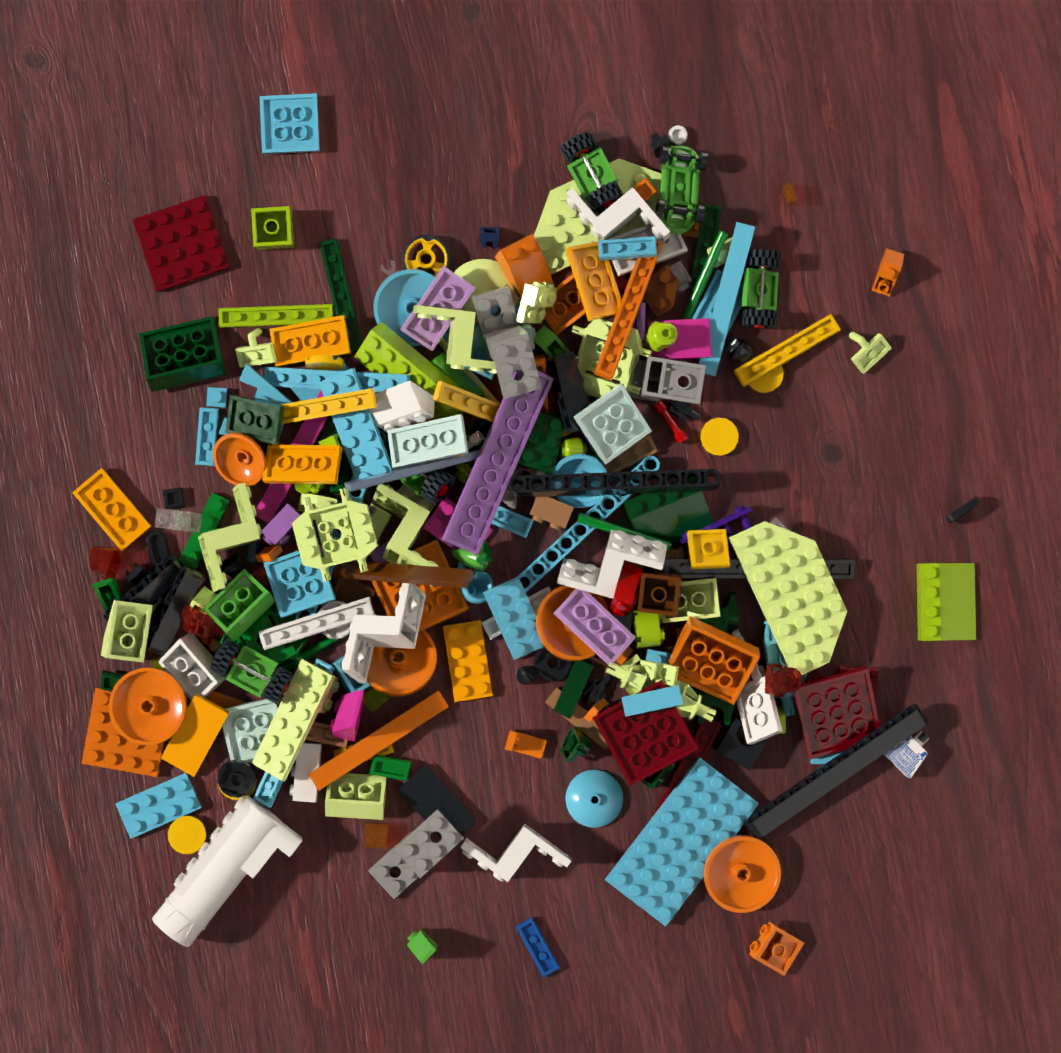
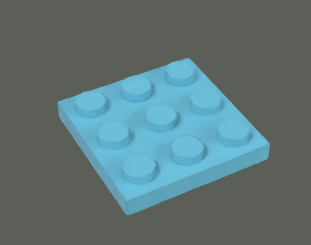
(289, 123)
(297, 585)

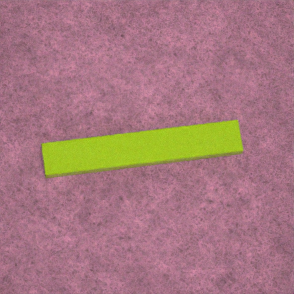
(273, 315)

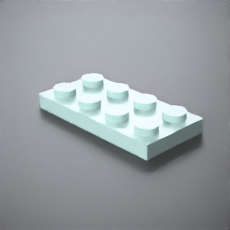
(427, 441)

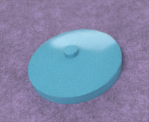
(397, 299)

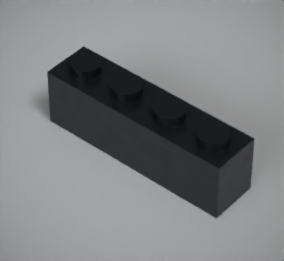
(568, 388)

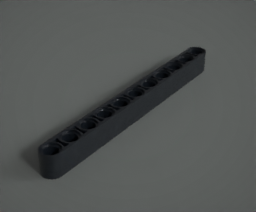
(624, 479)
(836, 771)

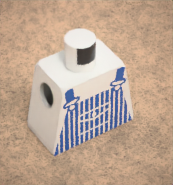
(908, 754)

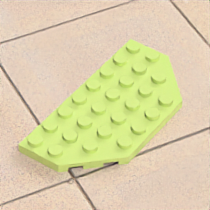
(562, 227)
(792, 592)

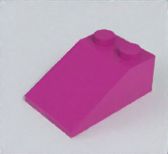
(692, 340)
(440, 519)
(348, 715)

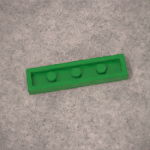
(210, 520)

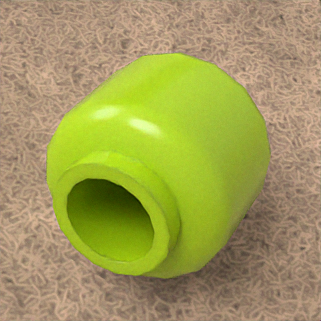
(572, 446)

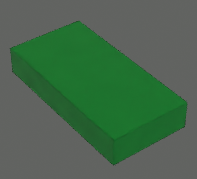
(390, 767)

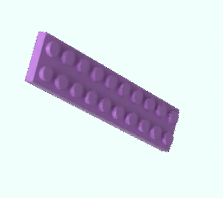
(495, 467)

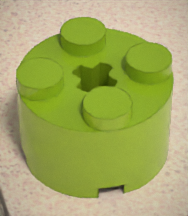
(648, 629)

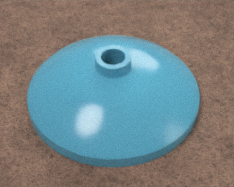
(574, 465)
(591, 784)

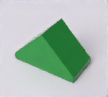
(107, 592)

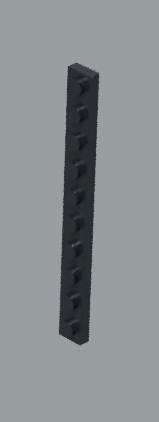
(838, 567)

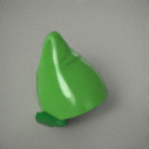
(476, 562)

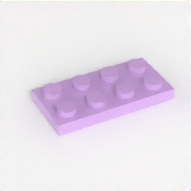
(445, 292)
(594, 625)

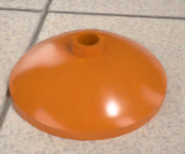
(233, 464)

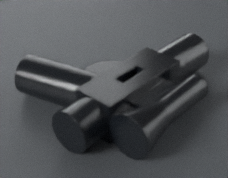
(680, 408)
(595, 692)

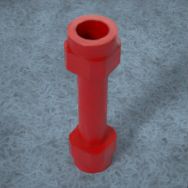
(660, 408)

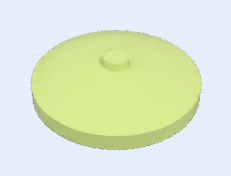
(484, 276)

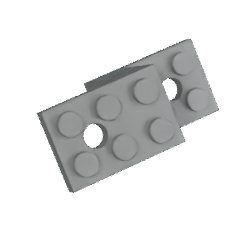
(506, 342)
(660, 380)
(416, 854)

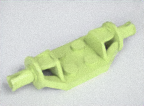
(687, 709)

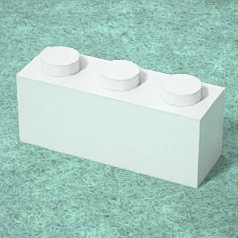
(306, 762)

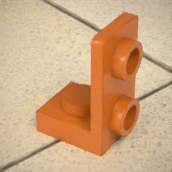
(525, 744)

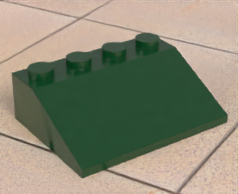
(182, 354)
(668, 513)

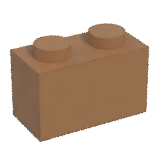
(551, 511)

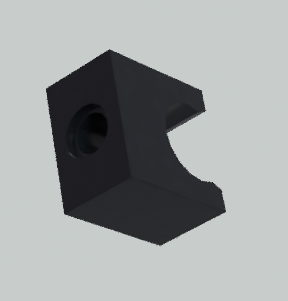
(731, 748)

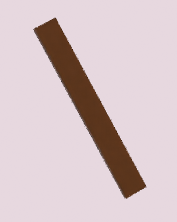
(405, 574)

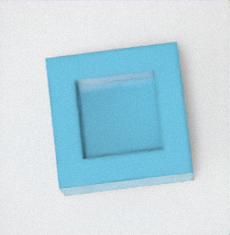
(217, 397)

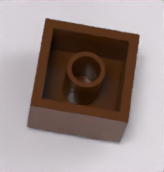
(660, 593)

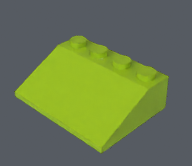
(946, 601)

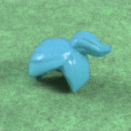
(479, 583)

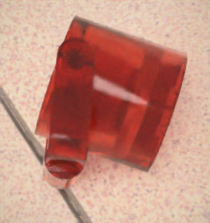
(105, 560)
(782, 681)

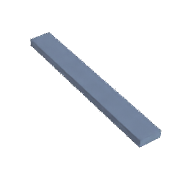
(410, 471)

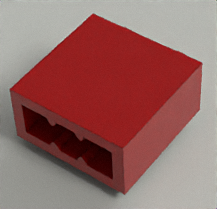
(626, 590)

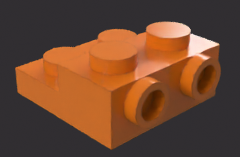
(775, 948)

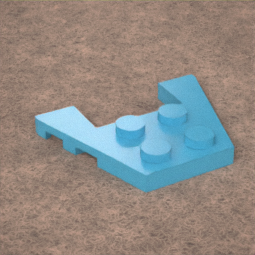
(265, 392)

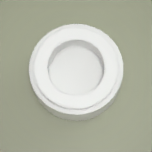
(677, 135)

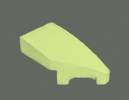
(661, 671)

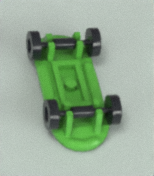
(679, 188)

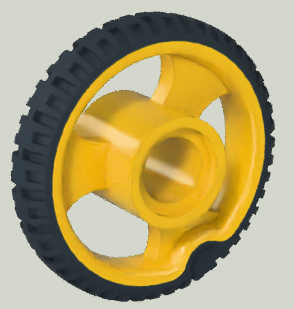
(427, 242)

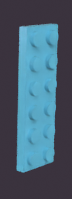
(357, 430)

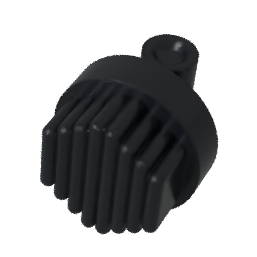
(739, 349)
(482, 426)

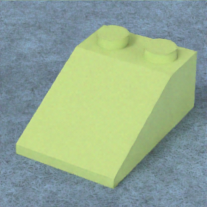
(697, 600)
(127, 631)

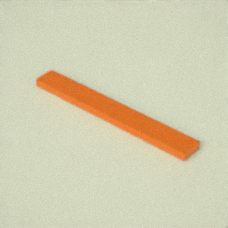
(626, 315)
(378, 740)

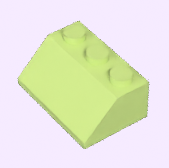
(356, 797)

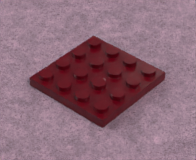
(181, 243)
(836, 712)
(645, 740)

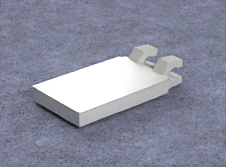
(758, 709)

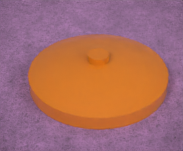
(555, 634)
(403, 669)
(147, 706)
(742, 874)

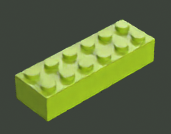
(388, 353)

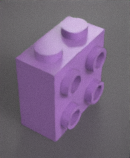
(281, 527)

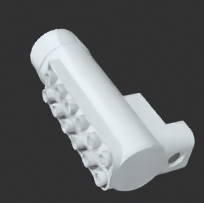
(234, 850)

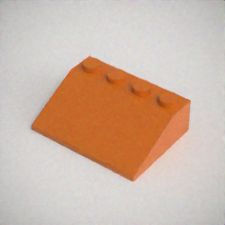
(713, 660)

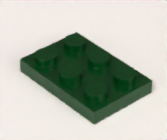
(255, 419)
(543, 444)

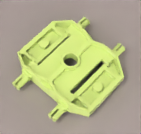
(591, 351)
(335, 550)

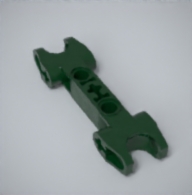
(728, 620)

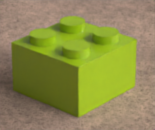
(272, 228)

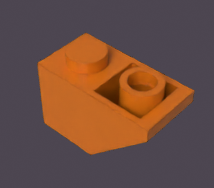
(888, 272)

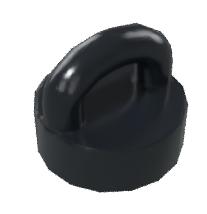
(525, 675)

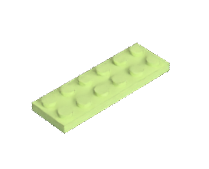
(293, 720)

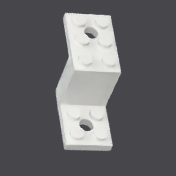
(618, 215)
(619, 548)
(383, 631)
(515, 853)

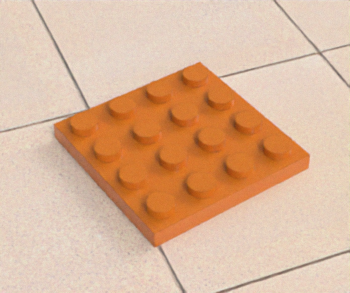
(440, 601)
(110, 750)

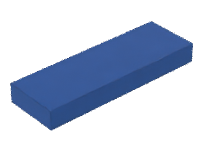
(537, 947)

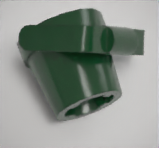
(576, 744)

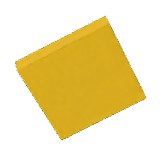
(708, 549)

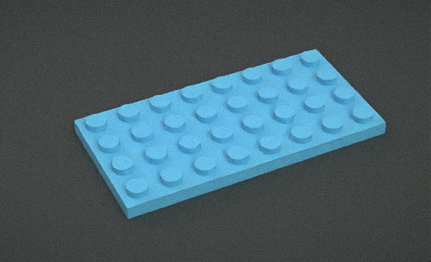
(674, 845)

